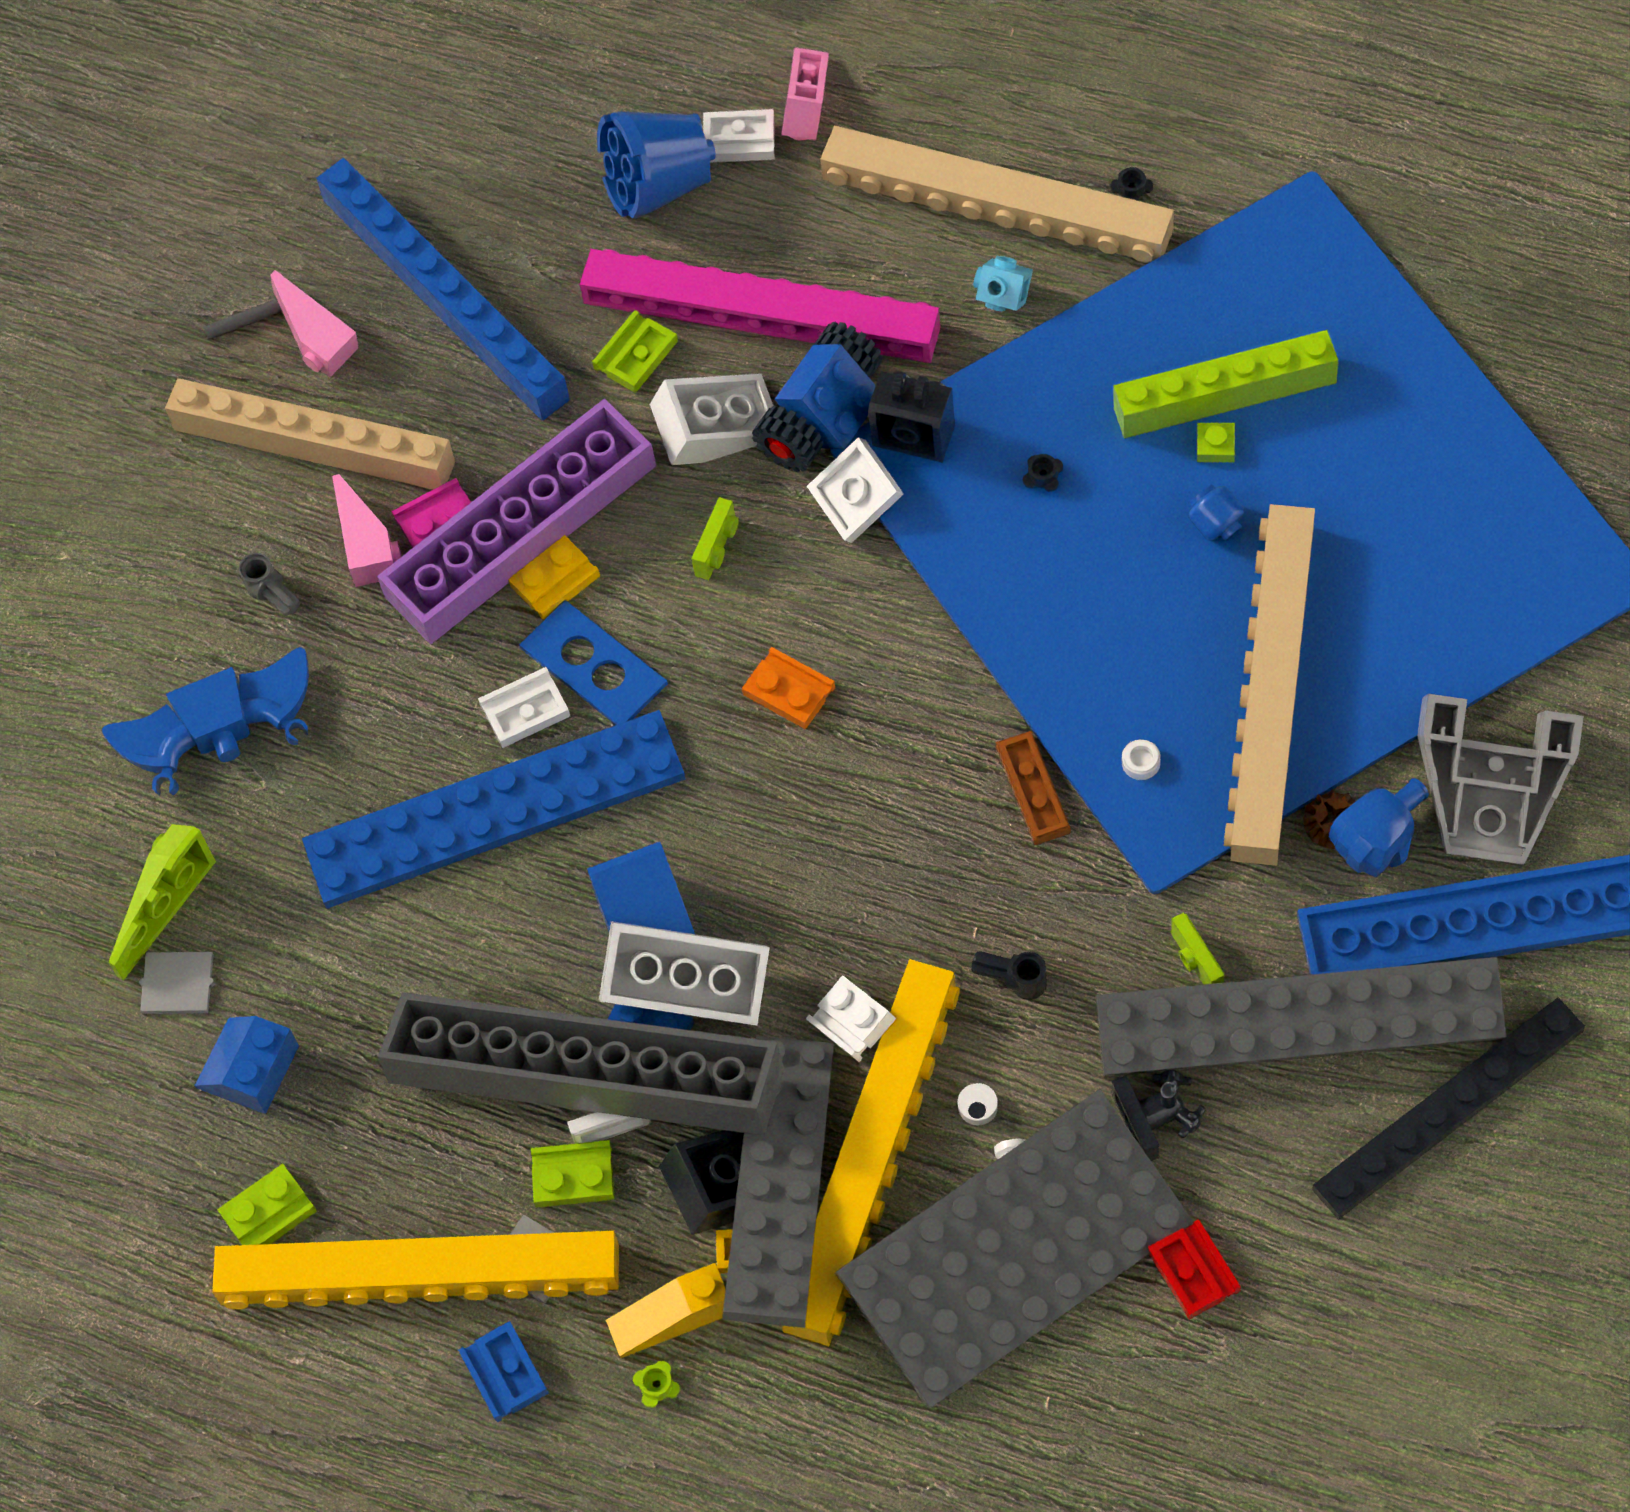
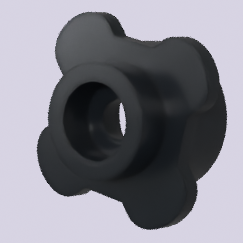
(1129, 177)
(1043, 463)

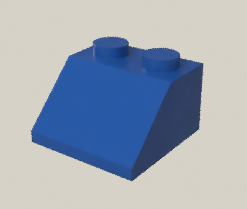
(248, 1062)

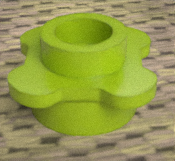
(657, 1372)

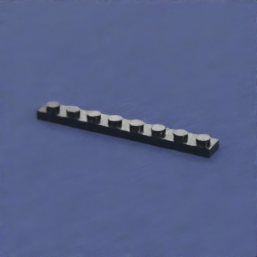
(1448, 1108)

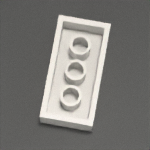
(684, 973)

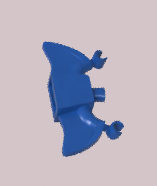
(213, 717)

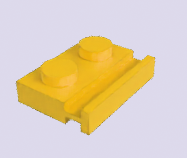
(554, 577)

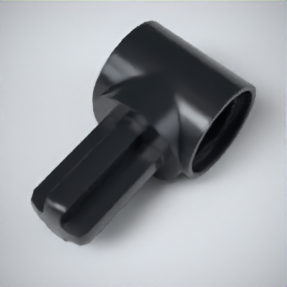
(1010, 970)

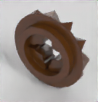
(1317, 815)

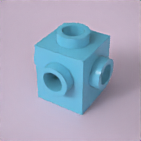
(1002, 284)

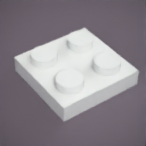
(855, 490)

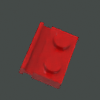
(1194, 1269)

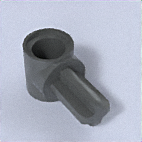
(268, 586)

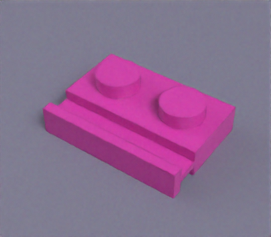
(430, 511)

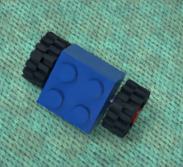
(821, 399)

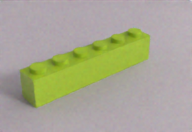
(1225, 384)

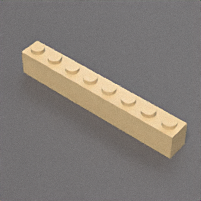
(310, 434)

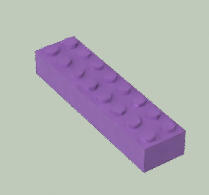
(517, 520)

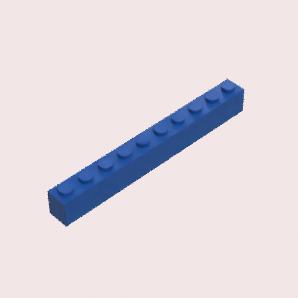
(443, 289)

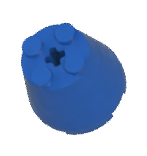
(652, 159)

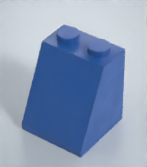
(640, 891)

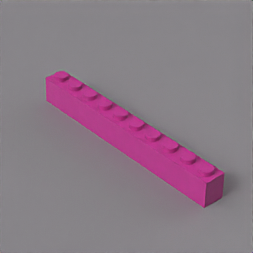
(756, 303)

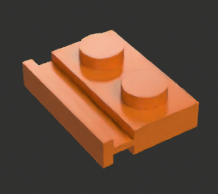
(788, 688)

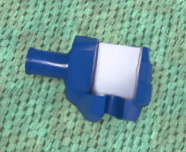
(1378, 828)

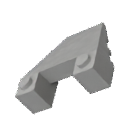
(1490, 794)

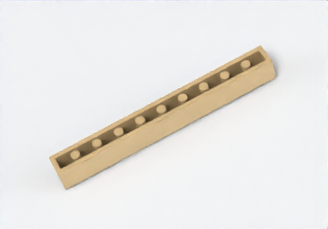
(997, 194)
(1272, 685)

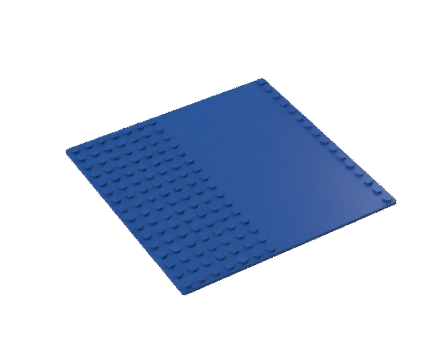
(1108, 619)

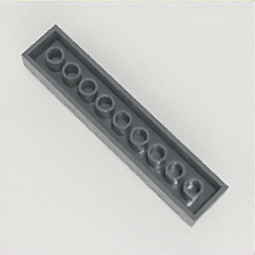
(1300, 1017)
(582, 1063)

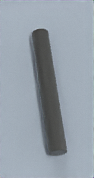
(242, 319)

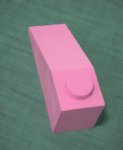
(805, 94)
(319, 334)
(364, 536)

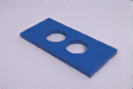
(567, 624)

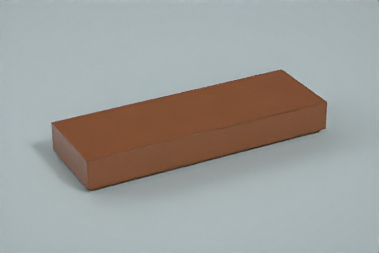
(1033, 788)

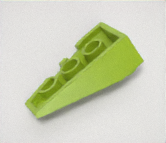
(168, 878)

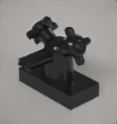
(1155, 1111)

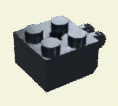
(911, 415)

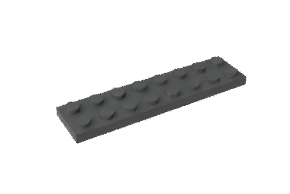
(780, 1194)

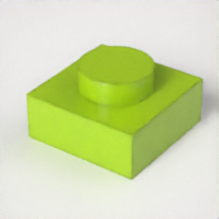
(1215, 442)

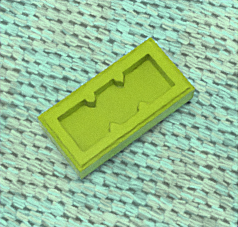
(1194, 951)

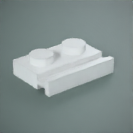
(741, 134)
(524, 707)
(851, 1018)

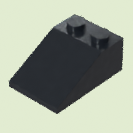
(705, 1178)

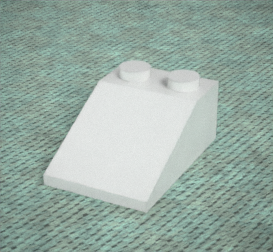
(709, 415)

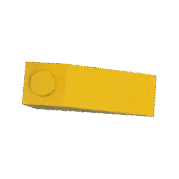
(669, 1311)

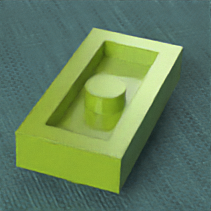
(710, 550)

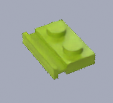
(635, 351)
(572, 1174)
(267, 1208)

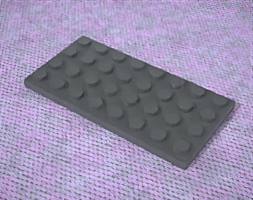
(1013, 1248)

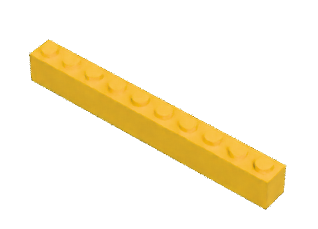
(874, 1140)
(416, 1269)

